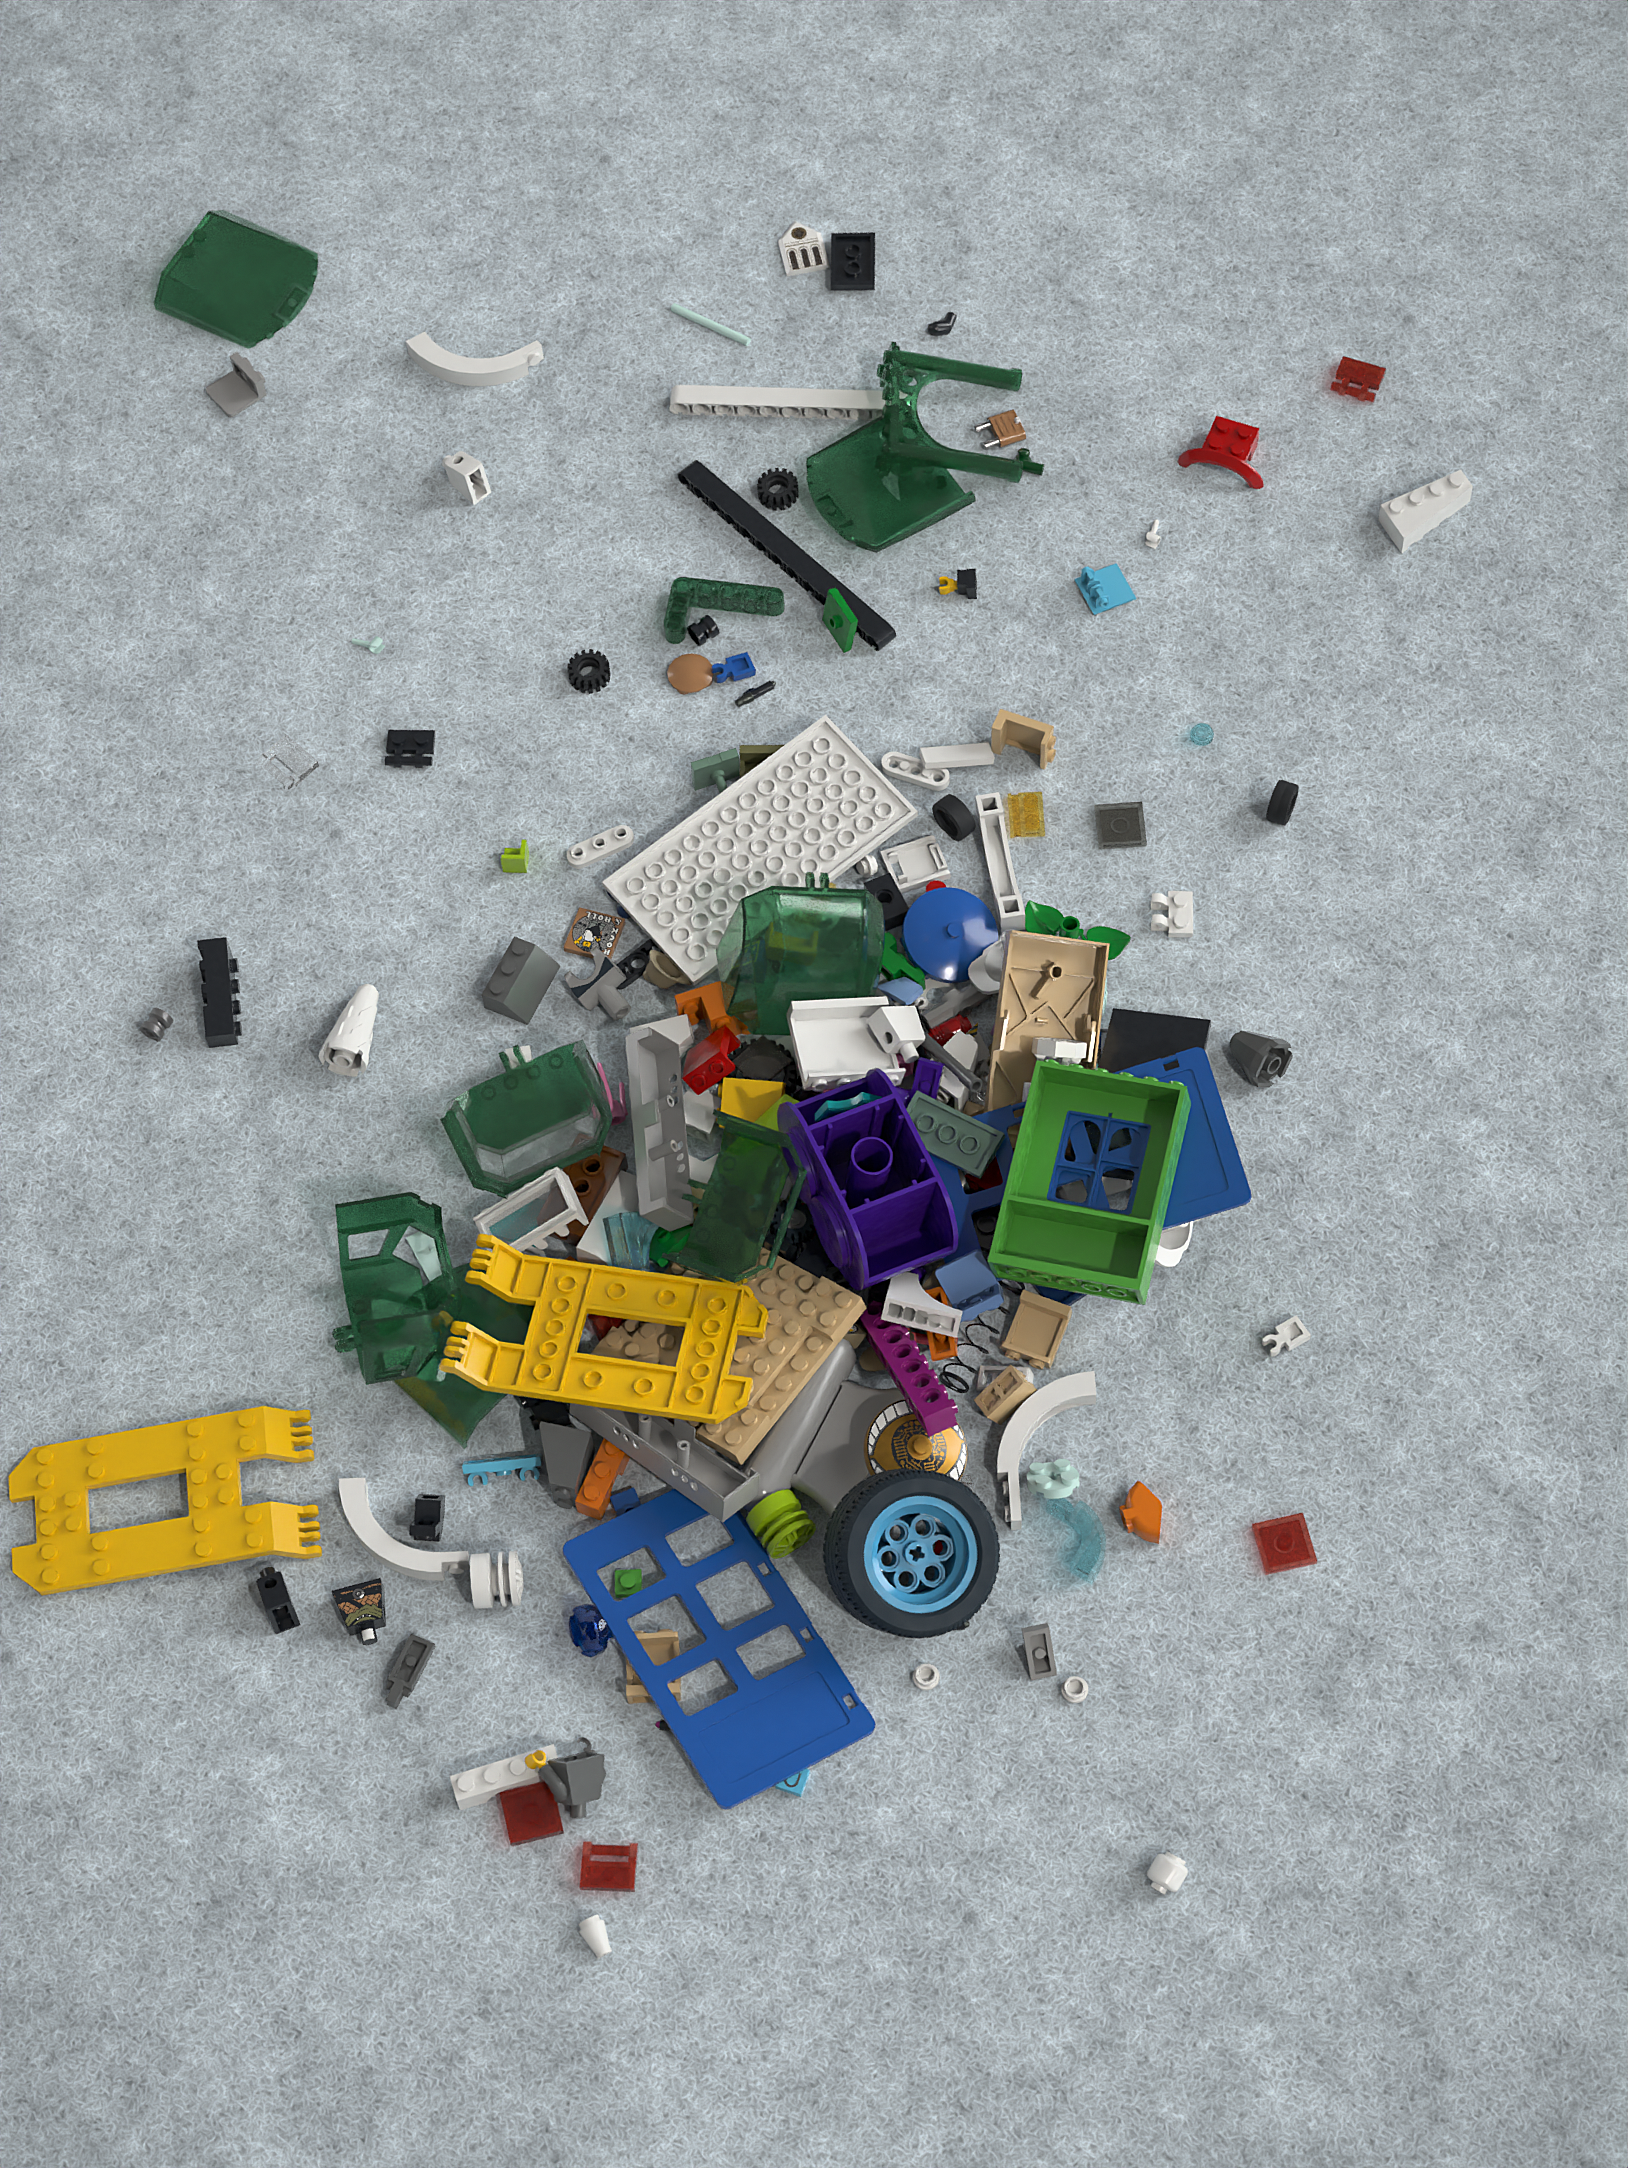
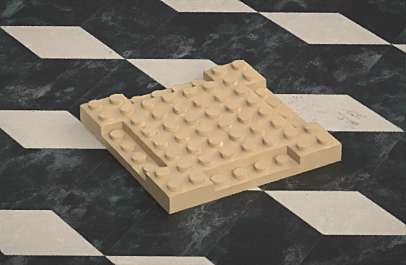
(802, 1330)

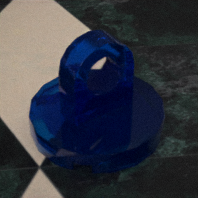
(589, 1630)

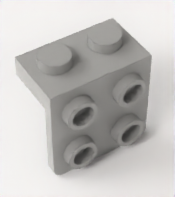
(238, 388)

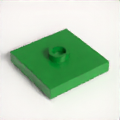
(839, 620)
(666, 1242)

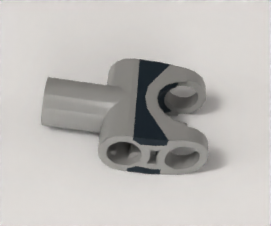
(601, 986)

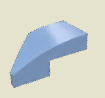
(902, 990)

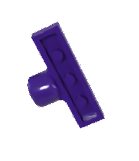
(926, 1081)

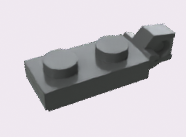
(408, 1669)

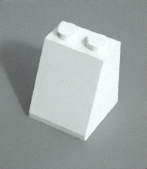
(951, 1090)

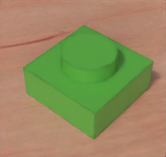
(627, 1582)

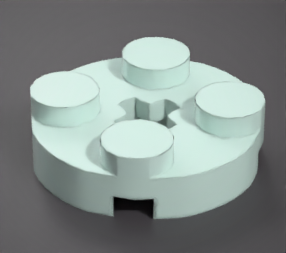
(1052, 1478)

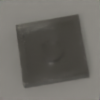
(1120, 825)

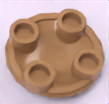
(690, 673)

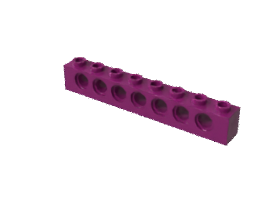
(909, 1371)

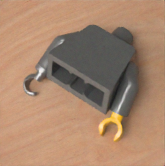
(572, 1777)

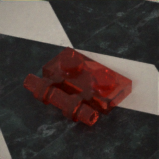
(1361, 374)

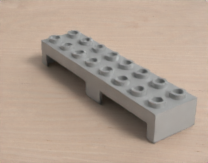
(658, 1129)
(674, 1457)

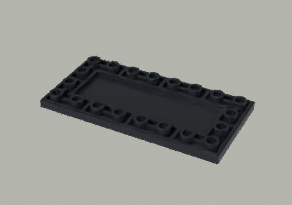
(1144, 1037)

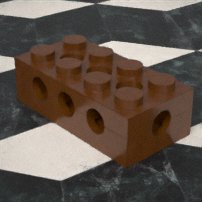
(591, 1182)

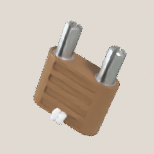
(1005, 427)

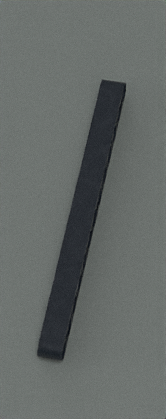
(782, 550)

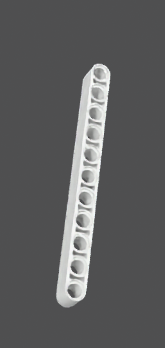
(777, 402)

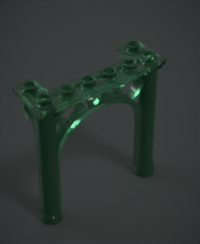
(901, 453)

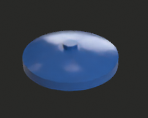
(947, 933)

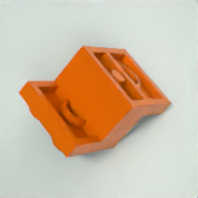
(709, 1005)

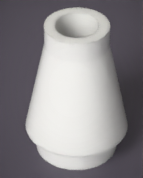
(595, 1935)

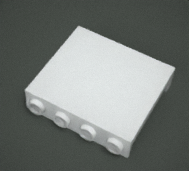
(837, 1043)

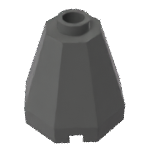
(1261, 1056)

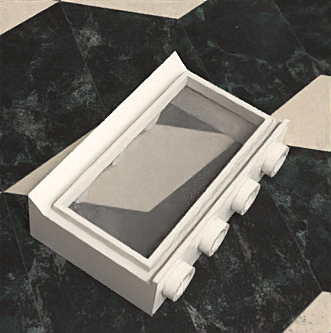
(533, 1212)

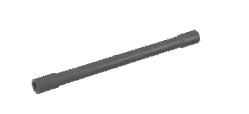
(964, 1075)

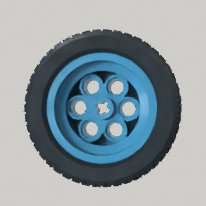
(861, 1535)

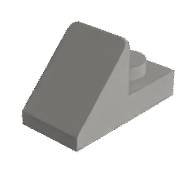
(1039, 1651)

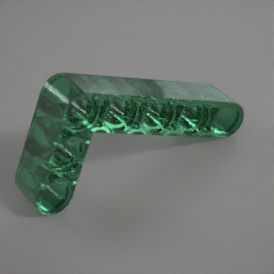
(691, 592)

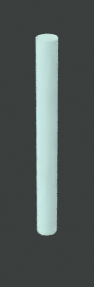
(710, 324)

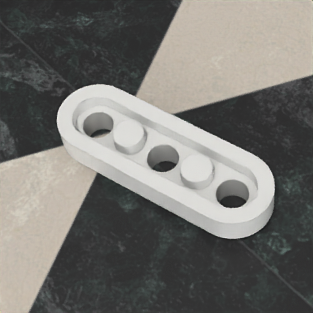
(909, 764)
(593, 853)

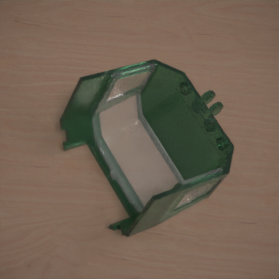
(529, 1118)

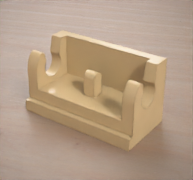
(1005, 1395)

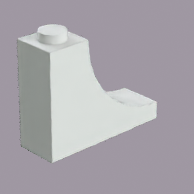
(913, 1307)

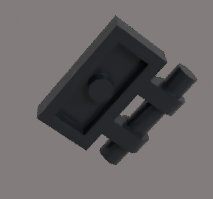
(410, 742)

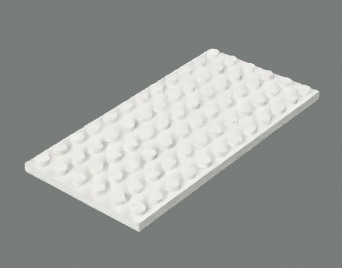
(795, 813)

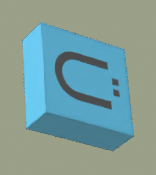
(794, 1784)

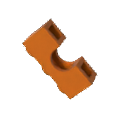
(598, 1484)

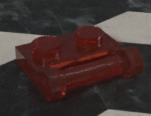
(608, 1874)

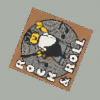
(594, 930)

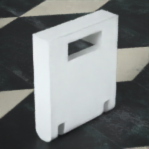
(918, 863)

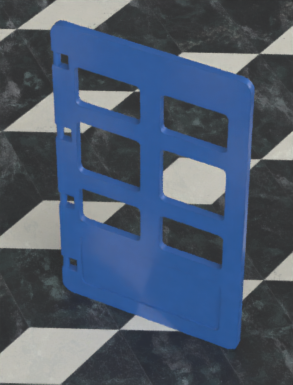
(1207, 1171)
(770, 1723)

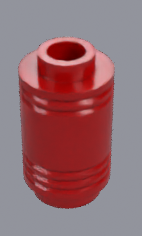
(947, 1029)

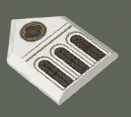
(802, 250)

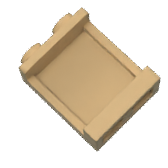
(1023, 734)
(1036, 1330)
(660, 1648)

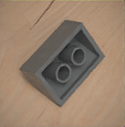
(520, 981)

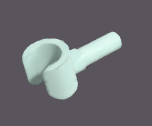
(374, 646)

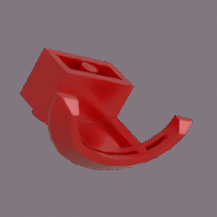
(1230, 447)

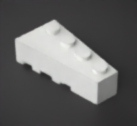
(1424, 509)

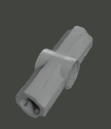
(953, 1004)

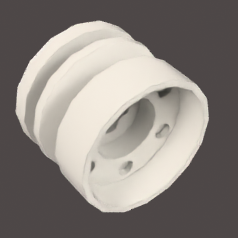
(495, 1579)

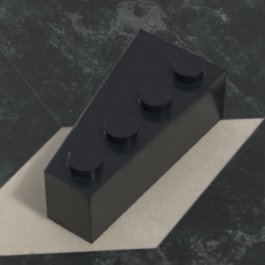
(219, 992)

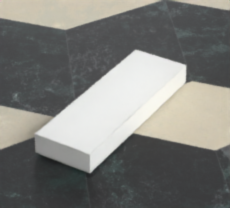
(956, 755)

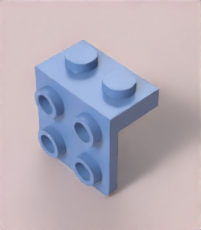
(970, 1285)

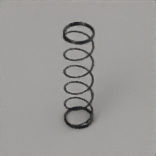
(945, 1373)

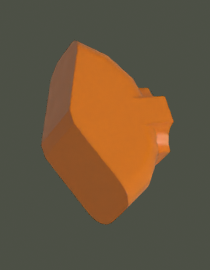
(1142, 1513)

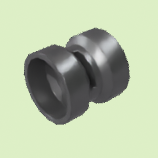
(156, 1024)

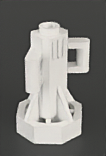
(1061, 1050)

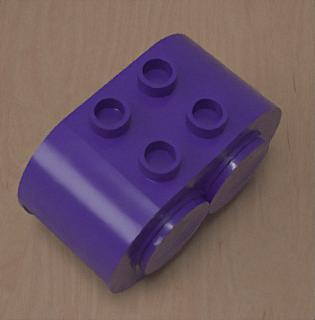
(869, 1183)

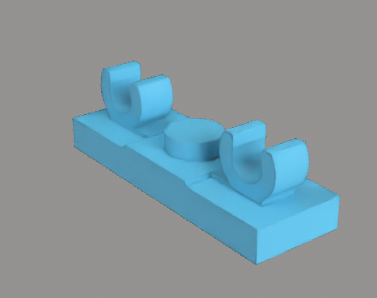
(502, 1466)

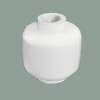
(1167, 1872)

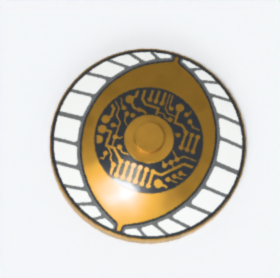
(900, 1442)

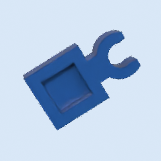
(736, 666)

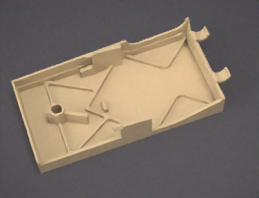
(1044, 991)

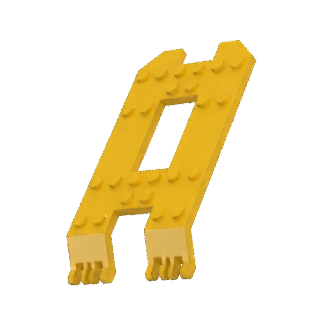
(564, 1294)
(217, 1523)

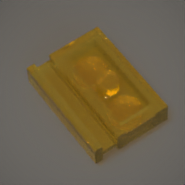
(1026, 814)

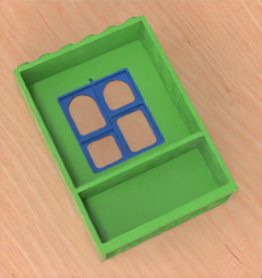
(1082, 1243)

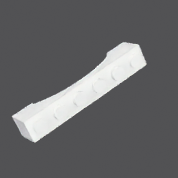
(999, 862)

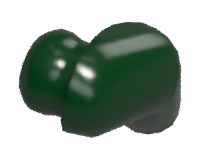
(1028, 465)

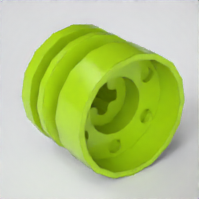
(781, 1523)

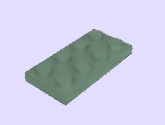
(954, 1135)

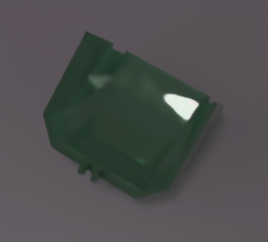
(799, 948)

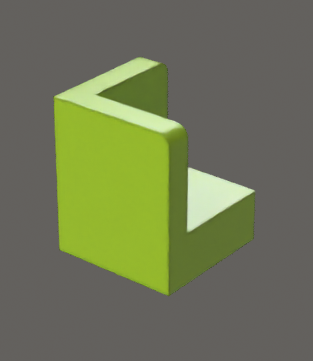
(516, 859)

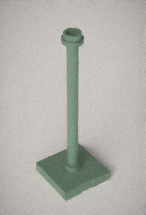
(715, 770)

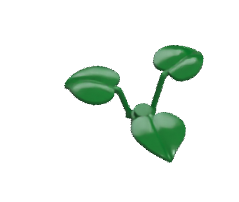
(1048, 921)

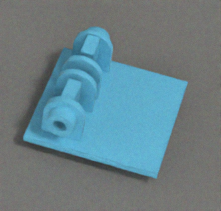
(1104, 588)

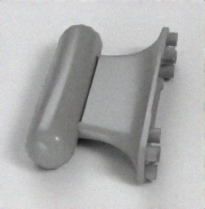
(820, 1435)

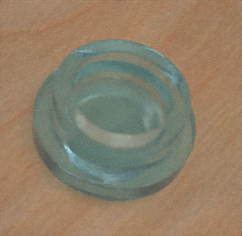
(1202, 734)

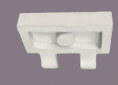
(1179, 913)

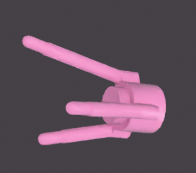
(617, 1109)

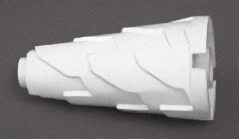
(352, 1035)

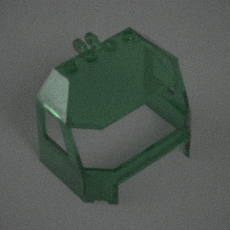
(740, 1203)
(386, 1294)

